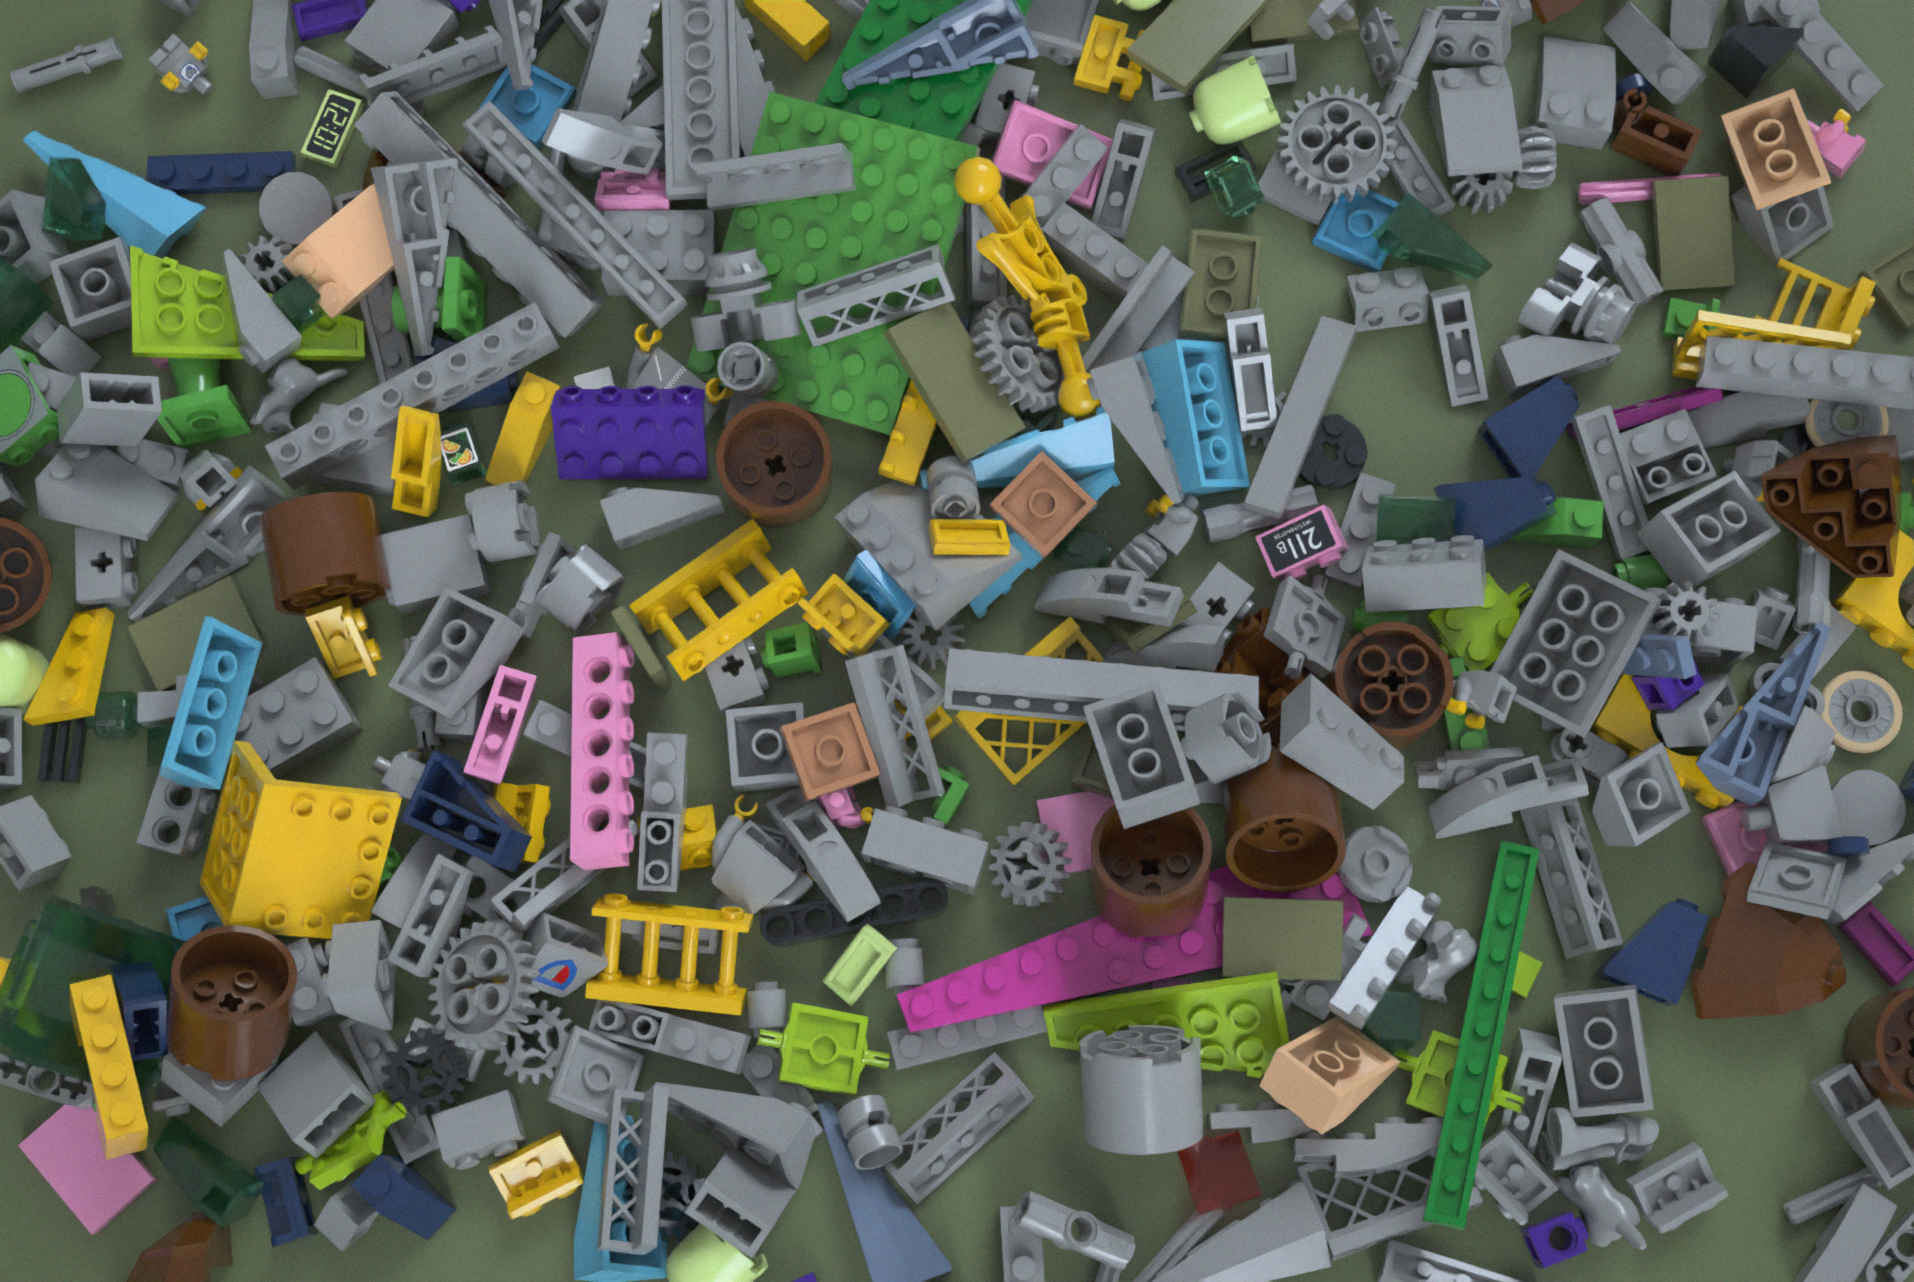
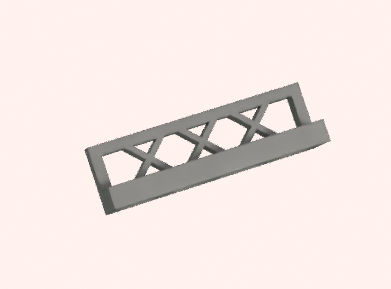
(778, 176)
(871, 284)
(1140, 310)
(887, 726)
(1567, 878)
(546, 900)
(960, 1132)
(648, 1170)

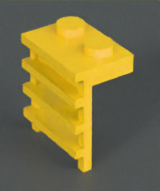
(1841, 306)

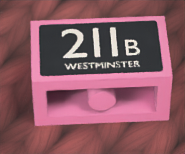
(1302, 544)

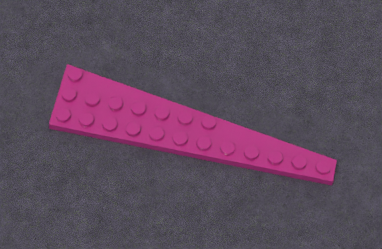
(1093, 960)

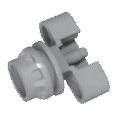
(1574, 297)
(743, 318)

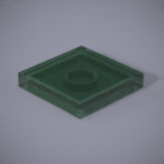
(1415, 517)

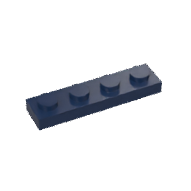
(218, 171)

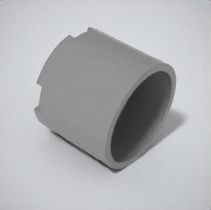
(1141, 1090)

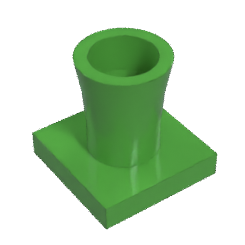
(459, 302)
(203, 407)

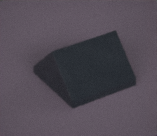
(1753, 54)

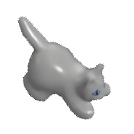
(288, 386)
(1446, 954)
(1605, 1210)

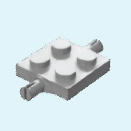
(1305, 626)

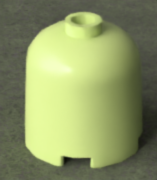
(1234, 104)
(20, 673)
(710, 1258)

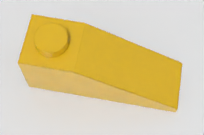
(523, 431)

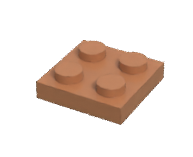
(1042, 504)
(830, 751)

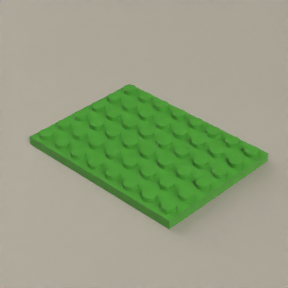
(899, 207)

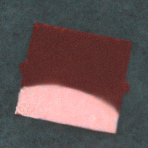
(1219, 1173)

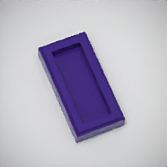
(327, 17)

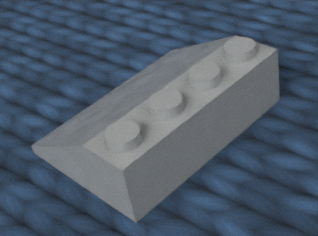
(894, 529)
(1574, 641)

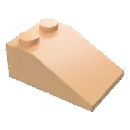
(1774, 149)
(345, 254)
(1327, 1073)

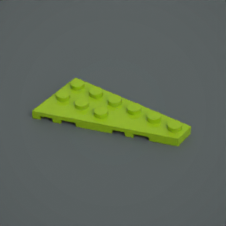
(190, 316)
(1235, 1018)

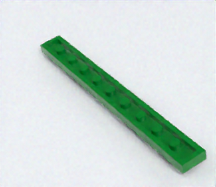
(1481, 1037)

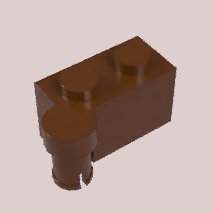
(1652, 135)

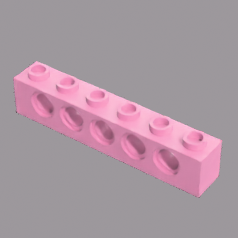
(591, 660)

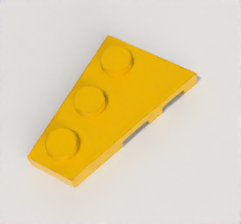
(75, 672)

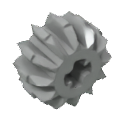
(1538, 158)
(1487, 195)
(263, 256)
(1141, 555)
(1694, 604)

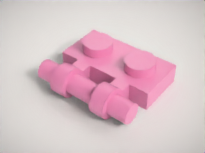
(632, 191)

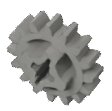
(1039, 850)
(522, 1056)

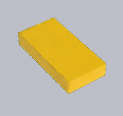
(968, 537)

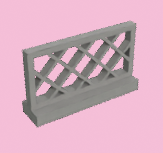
(1375, 1228)

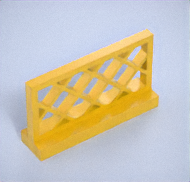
(1687, 348)
(1051, 645)

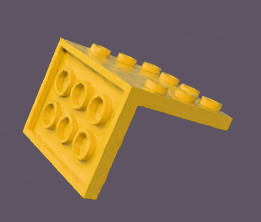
(294, 851)

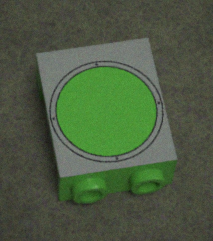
(24, 414)

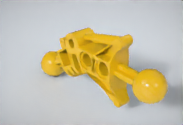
(1037, 275)

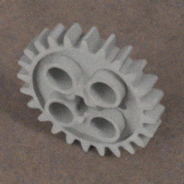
(1360, 165)
(1014, 357)
(490, 1012)

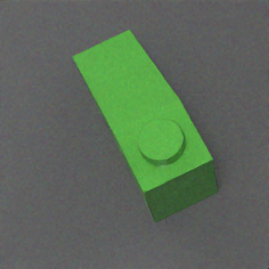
(1574, 525)

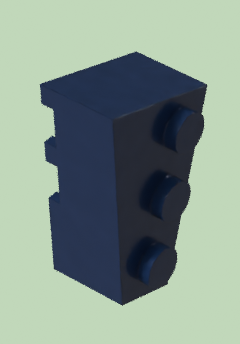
(465, 814)

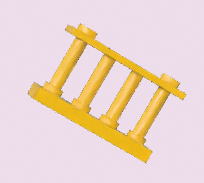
(702, 576)
(647, 986)

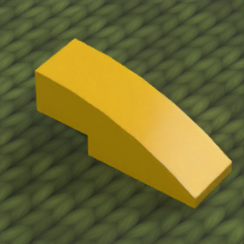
(417, 462)

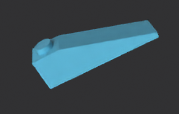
(605, 1265)

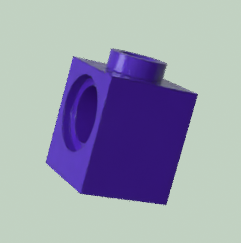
(1537, 1239)

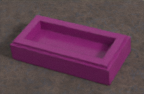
(1879, 943)

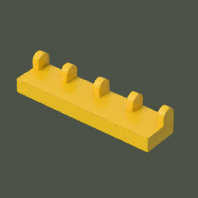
(909, 439)

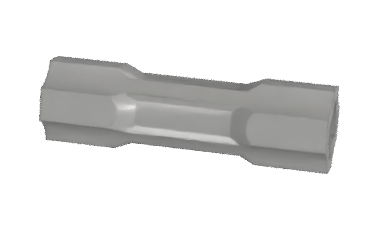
(1232, 520)
(1812, 589)

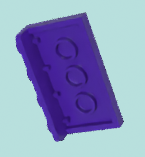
(630, 433)

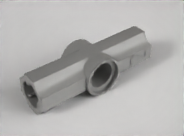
(1621, 252)
(1054, 1223)

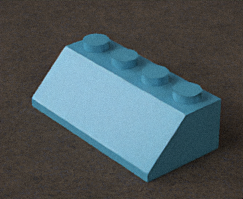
(1198, 415)
(210, 706)

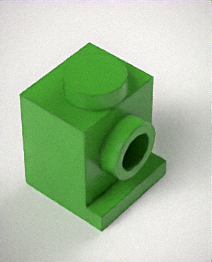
(791, 650)

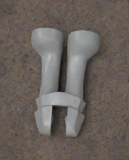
(1572, 1145)

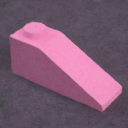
(501, 724)

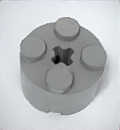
(503, 521)
(581, 589)
(1226, 736)

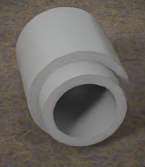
(905, 966)
(766, 1008)

